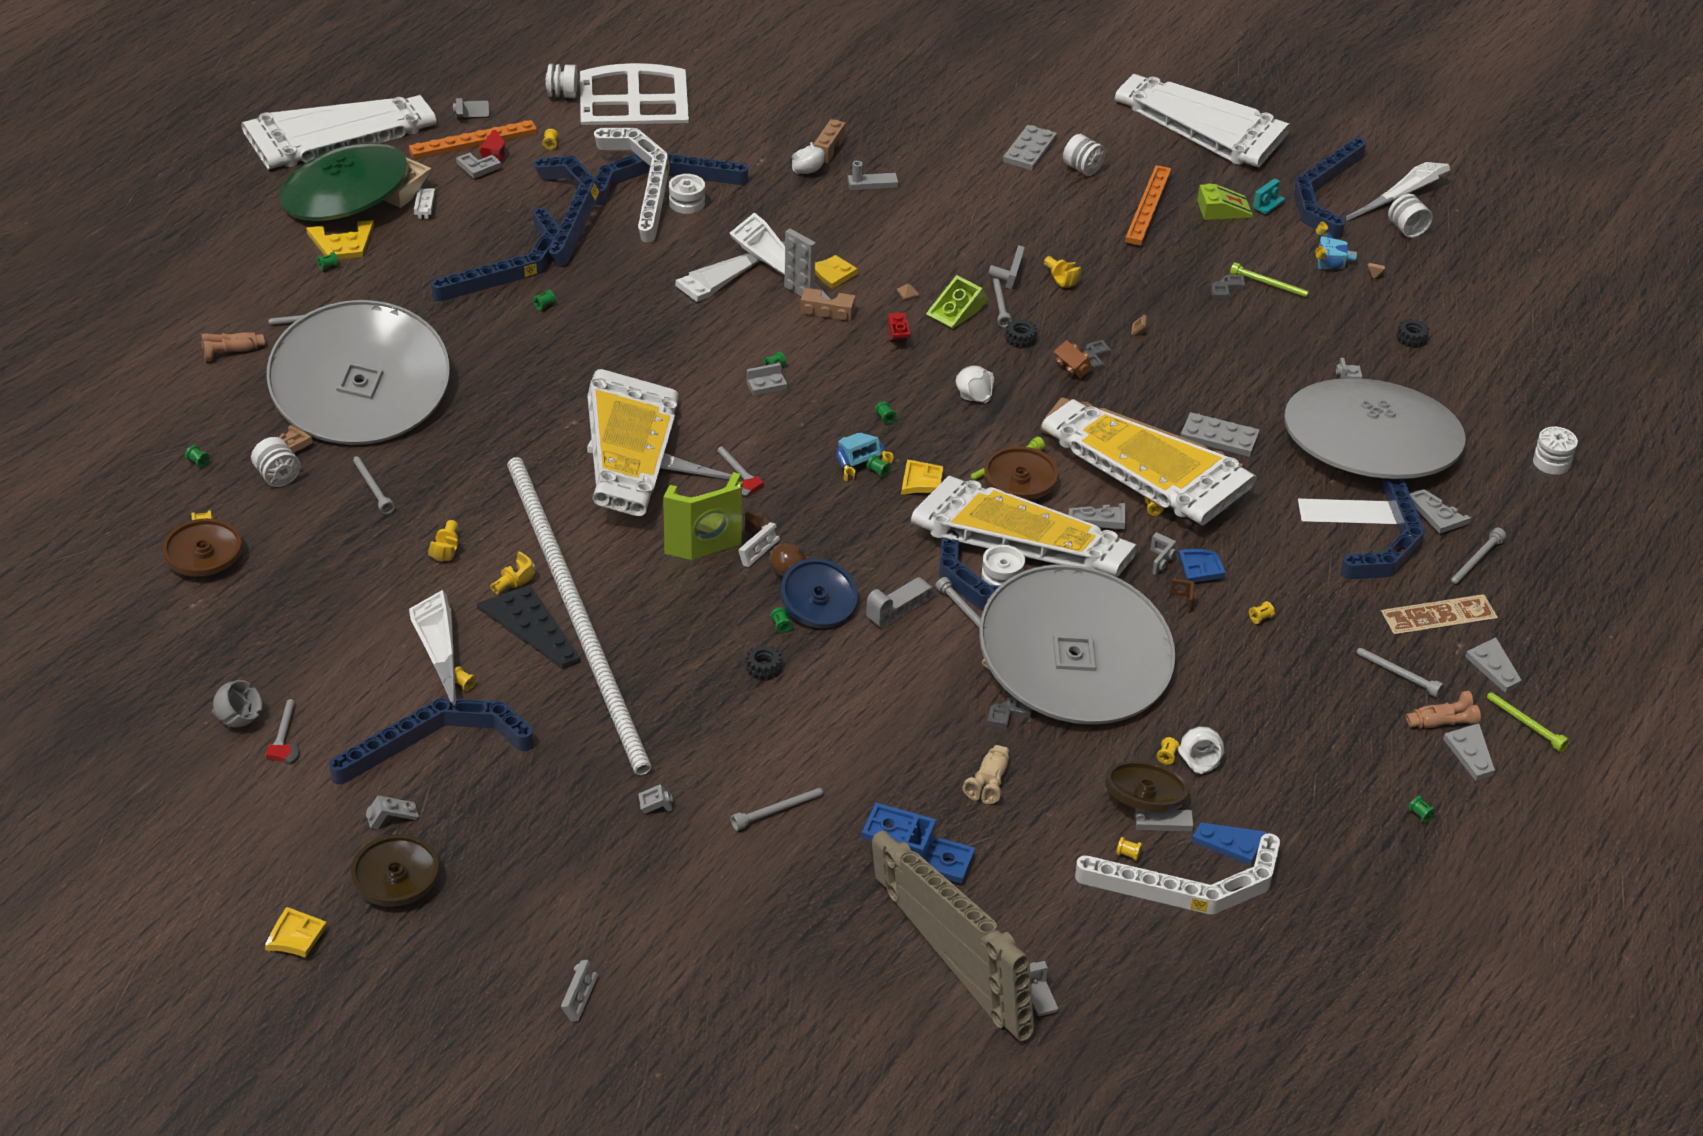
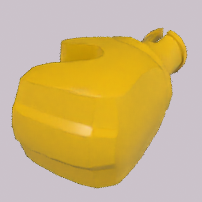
(1063, 272)
(446, 543)
(515, 579)

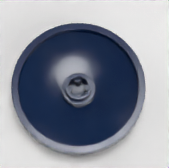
(818, 593)

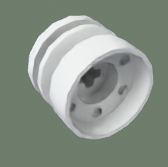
(562, 81)
(1084, 154)
(1410, 215)
(1555, 450)
(275, 461)

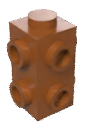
(1074, 360)

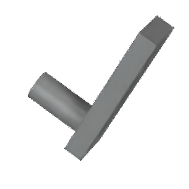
(870, 181)
(1007, 275)

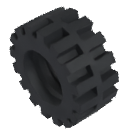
(1021, 333)
(1412, 333)
(760, 670)

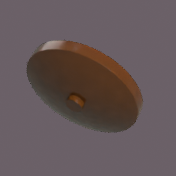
(1021, 472)
(202, 547)

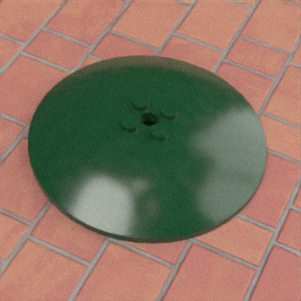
(343, 181)

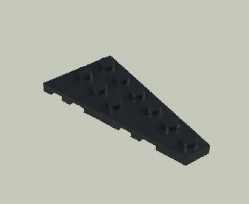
(530, 621)

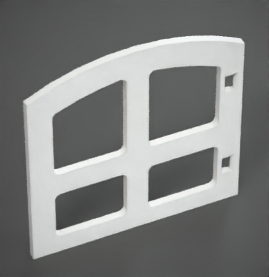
(633, 98)

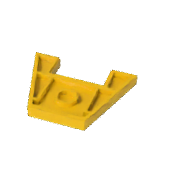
(344, 245)

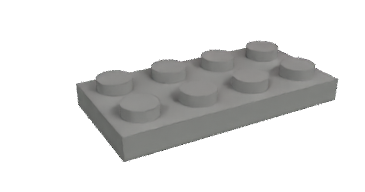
(1029, 147)
(799, 262)
(1220, 434)

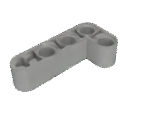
(887, 609)

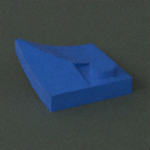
(1201, 565)

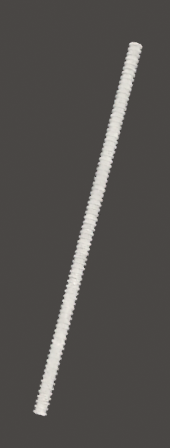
(580, 619)

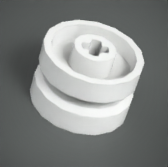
(687, 193)
(1001, 564)

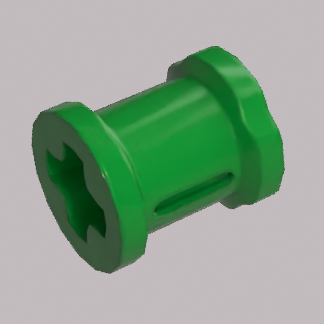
(327, 261)
(544, 299)
(778, 355)
(883, 409)
(194, 454)
(878, 466)
(781, 620)
(1422, 809)

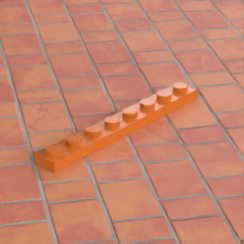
(470, 140)
(1148, 205)

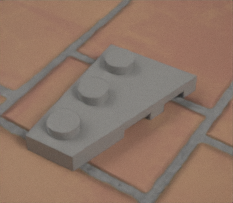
(1436, 513)
(1104, 517)
(1495, 664)
(1471, 750)

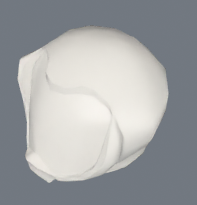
(808, 159)
(975, 384)
(1202, 749)

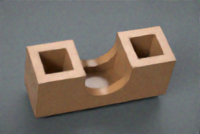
(831, 136)
(839, 308)

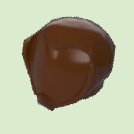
(785, 556)

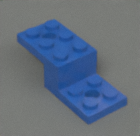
(919, 834)

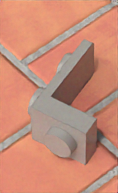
(470, 109)
(1166, 548)
(386, 806)
(1041, 995)

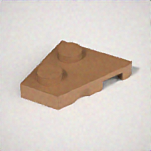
(296, 439)

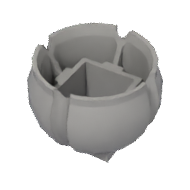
(240, 697)

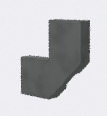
(1221, 289)
(1095, 351)
(1000, 713)

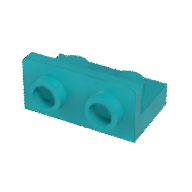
(1267, 197)

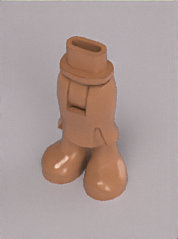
(229, 343)
(1446, 714)

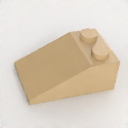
(415, 177)

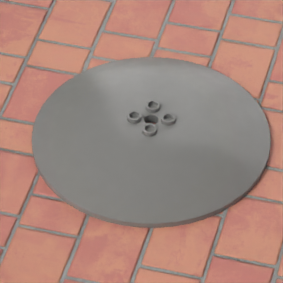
(349, 341)
(1374, 428)
(1059, 609)

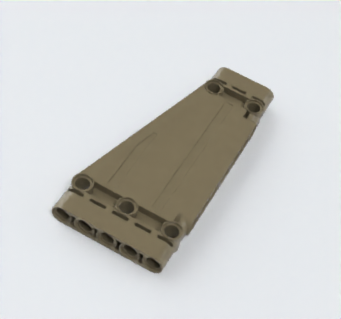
(960, 933)

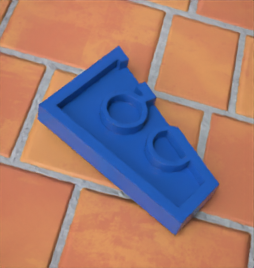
(1230, 841)

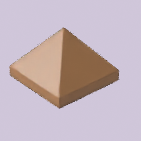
(1375, 270)
(908, 292)
(1139, 326)

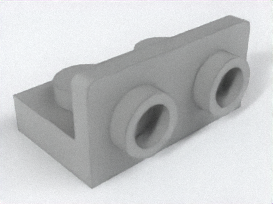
(766, 379)

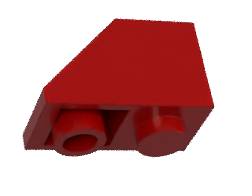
(494, 146)
(897, 327)

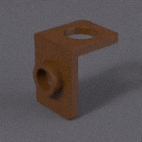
(754, 522)
(1188, 592)

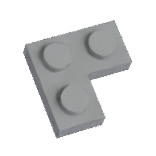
(476, 167)

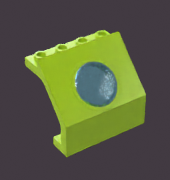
(703, 522)

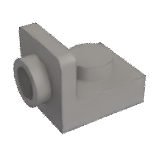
(1348, 371)
(655, 798)

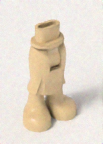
(990, 774)

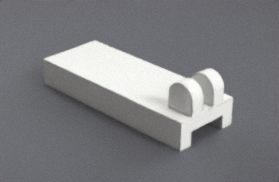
(424, 203)
(758, 544)

